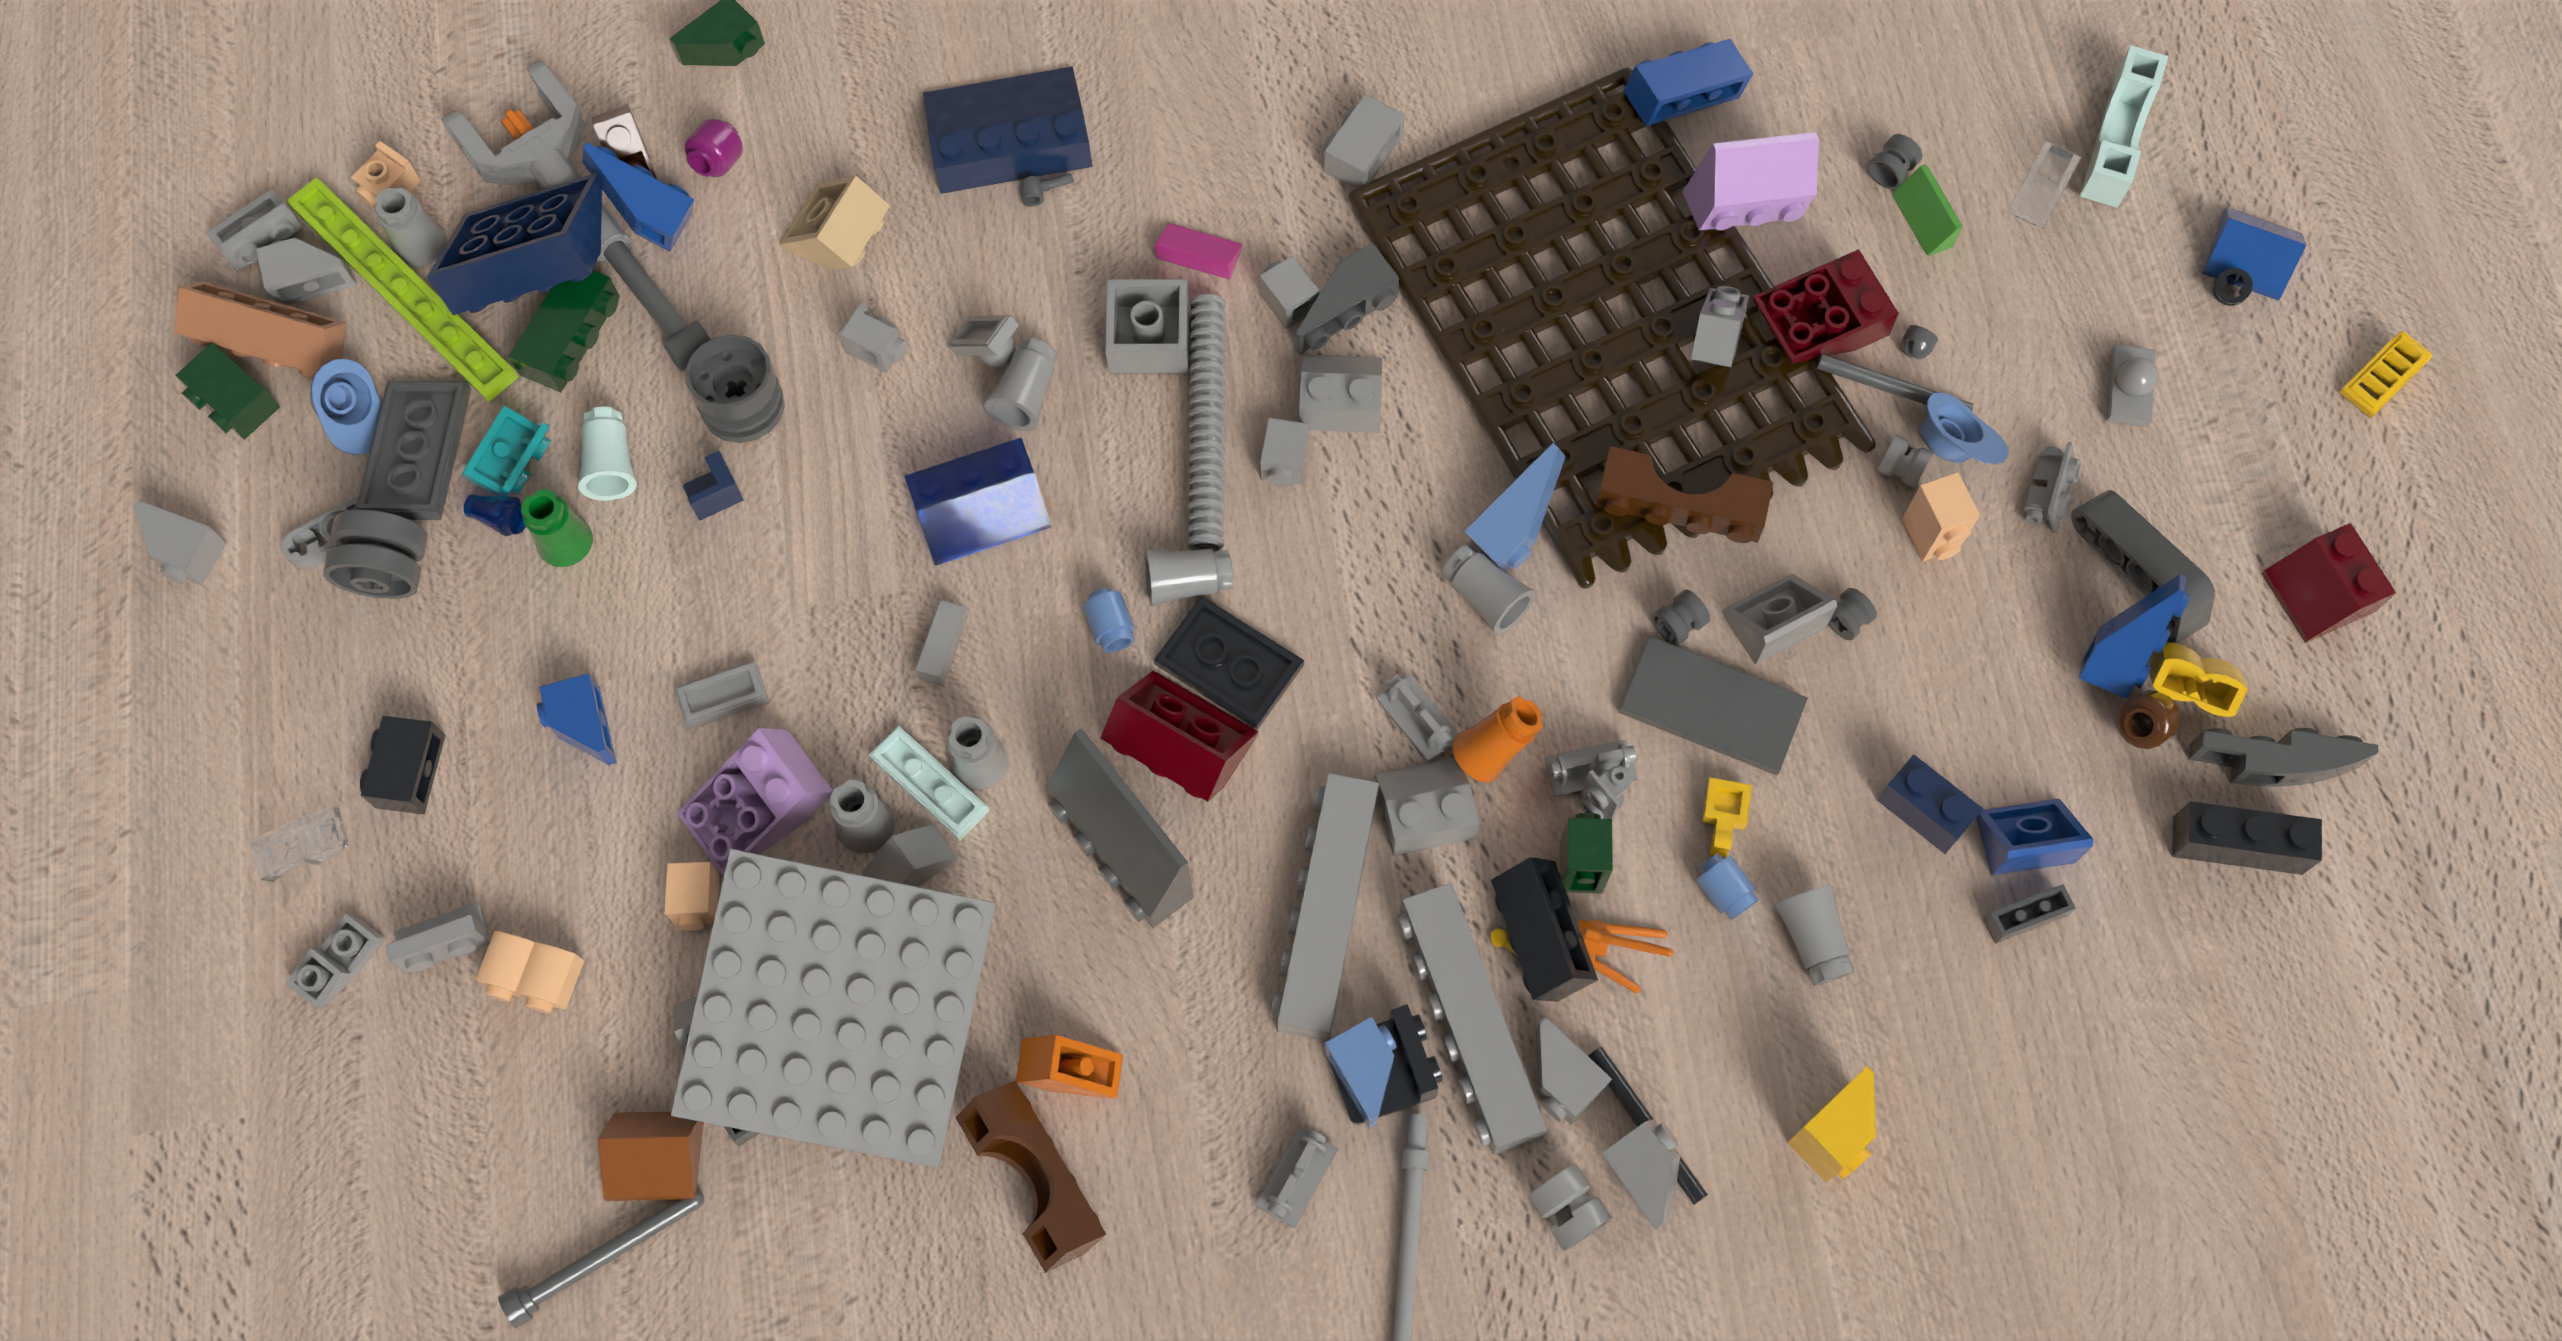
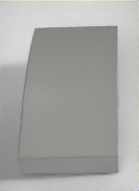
(341, 957)

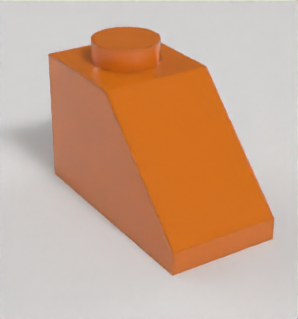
(1069, 1067)

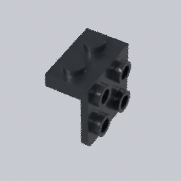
(1412, 1073)

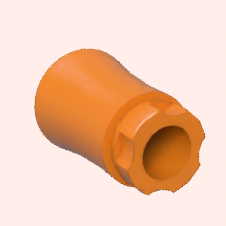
(1497, 739)

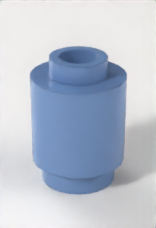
(1109, 620)
(1726, 885)

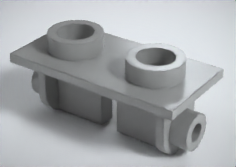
(2058, 472)
(1417, 716)
(1570, 769)
(1605, 793)
(1297, 1176)

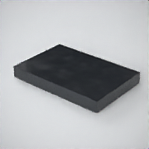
(1229, 662)

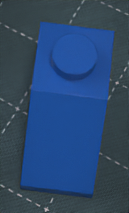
(578, 716)

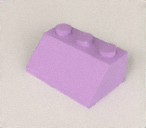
(1754, 181)

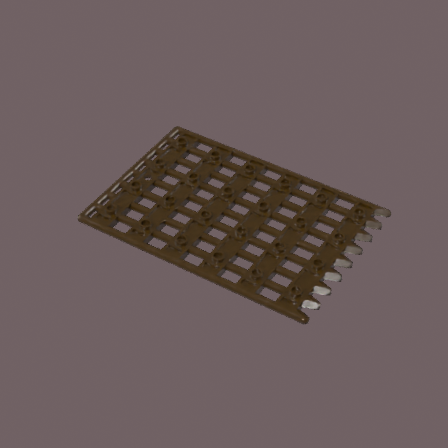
(1588, 286)

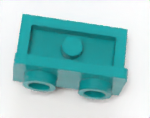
(505, 453)

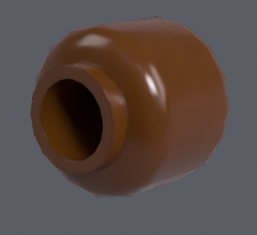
(2148, 719)

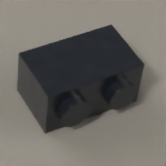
(402, 764)

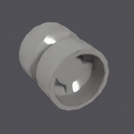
(1555, 1198)

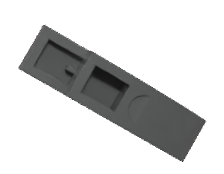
(2294, 760)

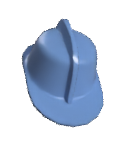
(346, 405)
(1958, 433)

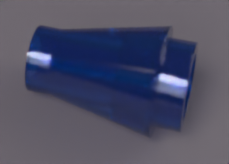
(496, 512)

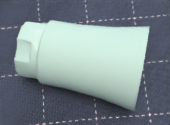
(605, 456)

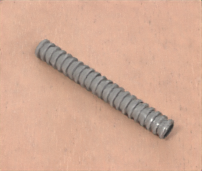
(1206, 423)

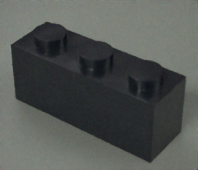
(2247, 838)
(1543, 930)

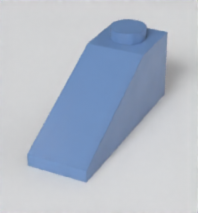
(1515, 517)

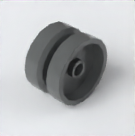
(375, 554)

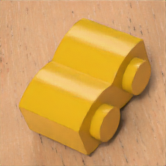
(2206, 681)

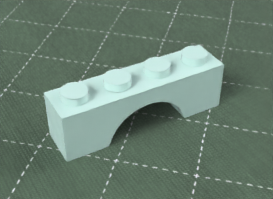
(2117, 142)

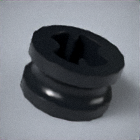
(2221, 281)

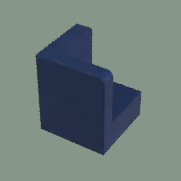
(713, 490)

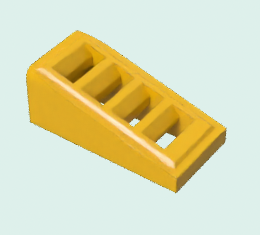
(2404, 355)

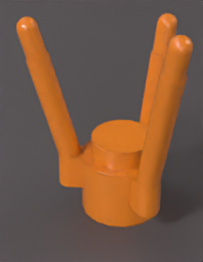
(1599, 935)

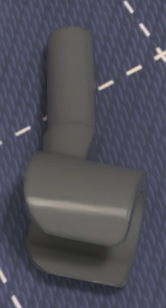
(1033, 188)

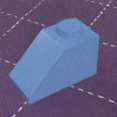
(1363, 1064)

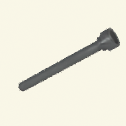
(521, 1303)

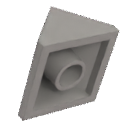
(1779, 617)

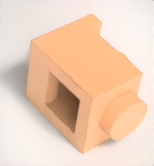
(381, 171)

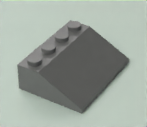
(1119, 833)

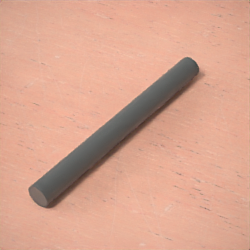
(1876, 379)

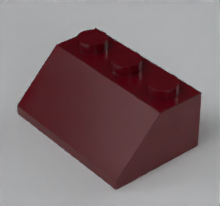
(1178, 735)

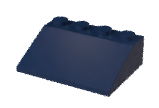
(1007, 130)
(521, 246)

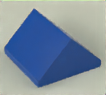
(2259, 248)
(2032, 836)

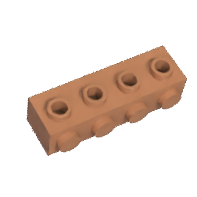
(258, 327)

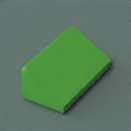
(1928, 211)

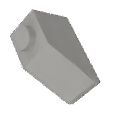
(300, 271)
(178, 544)
(1565, 1074)
(1648, 1169)

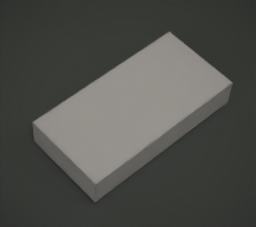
(721, 695)

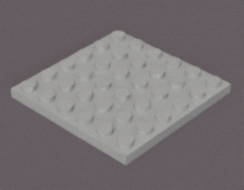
(833, 1008)

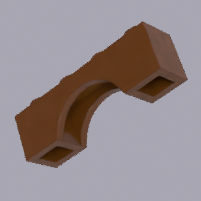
(1732, 510)
(1007, 1129)

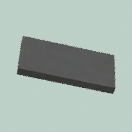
(414, 448)
(1713, 705)

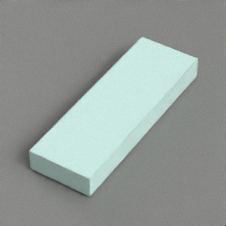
(929, 783)

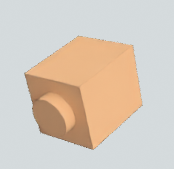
(691, 894)

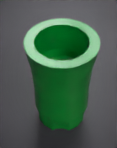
(557, 531)

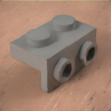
(253, 227)
(439, 939)

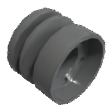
(735, 388)

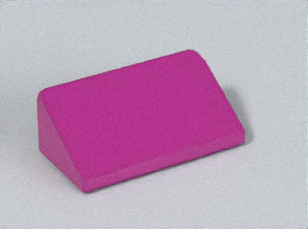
(1198, 251)

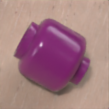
(713, 148)

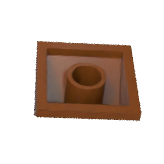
(650, 1156)

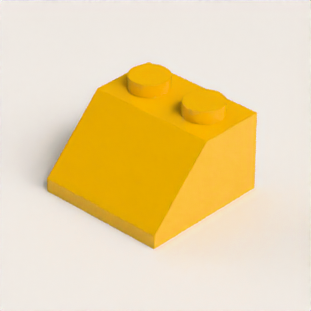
(1840, 1132)

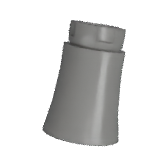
(409, 227)
(1022, 388)
(1186, 573)
(1488, 588)
(976, 754)
(861, 817)
(1817, 933)

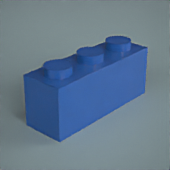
(1687, 81)

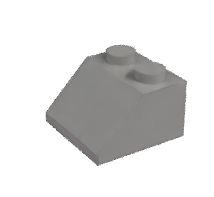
(1341, 393)
(1427, 806)

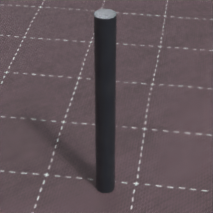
(1640, 1114)

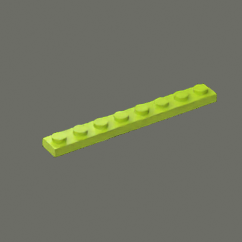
(403, 289)

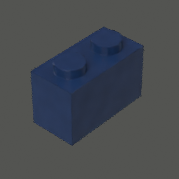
(1929, 804)

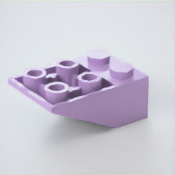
(755, 797)

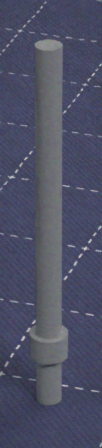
(1415, 1162)

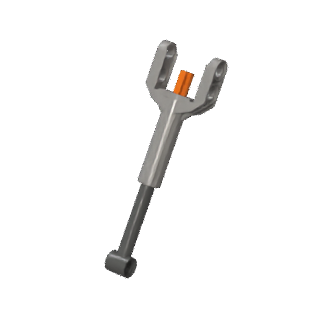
(544, 157)

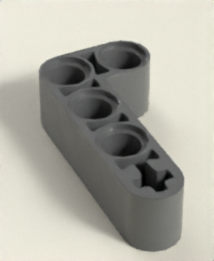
(2144, 557)

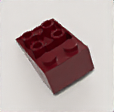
(1828, 309)

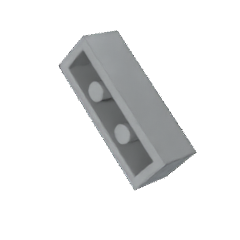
(941, 642)

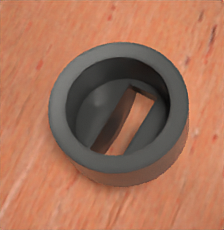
(1918, 342)

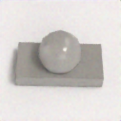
(987, 338)
(2131, 385)

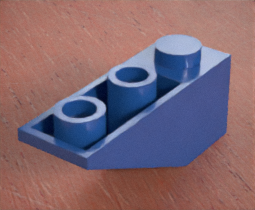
(646, 204)
(2125, 643)

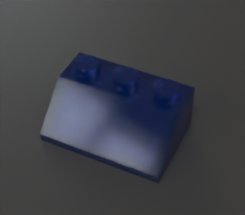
(978, 501)

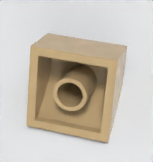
(836, 223)

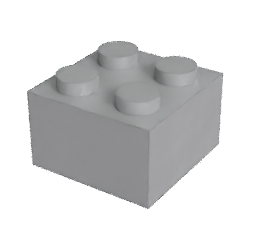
(1147, 326)

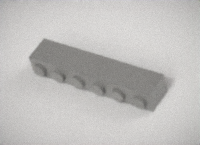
(1327, 907)
(1472, 1020)

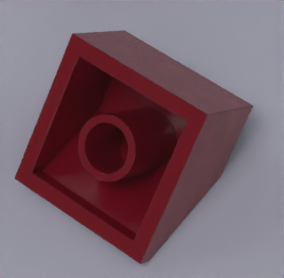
(2329, 583)

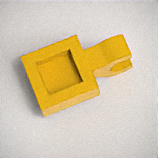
(1725, 808)

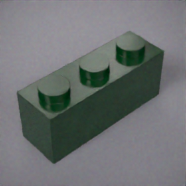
(564, 330)

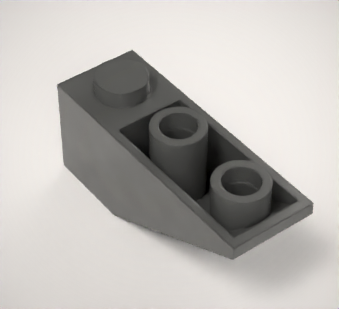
(1354, 290)

